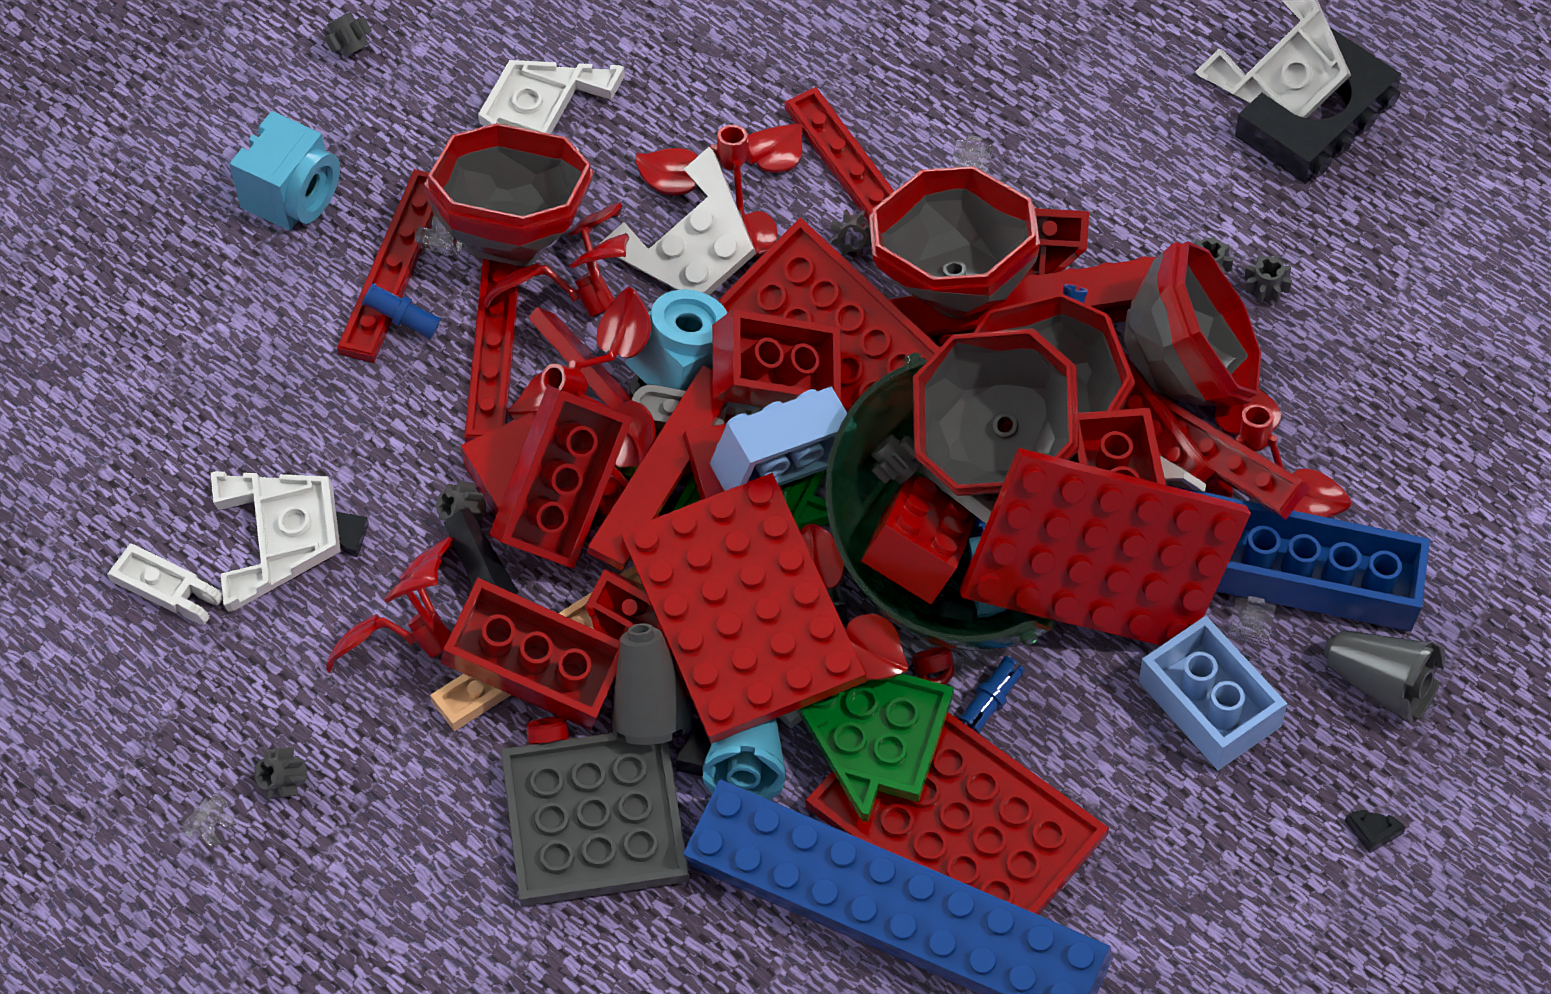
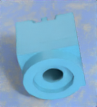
(285, 173)
(678, 339)

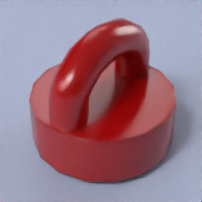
(933, 661)
(547, 730)

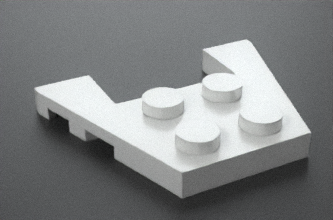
(1295, 72)
(537, 92)
(704, 244)
(293, 528)

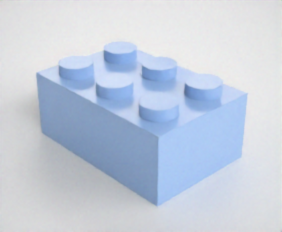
(779, 440)
(1212, 692)

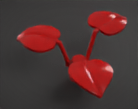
(772, 149)
(591, 286)
(621, 331)
(1255, 425)
(425, 626)
(870, 634)

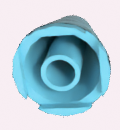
(748, 761)

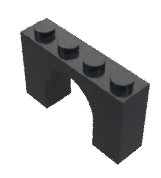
(1308, 145)

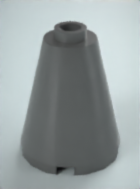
(1388, 669)
(648, 690)

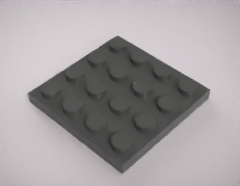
(592, 818)

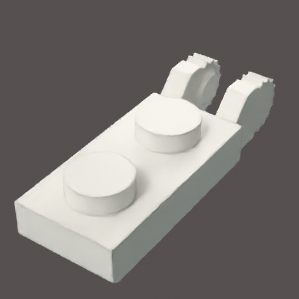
(163, 583)

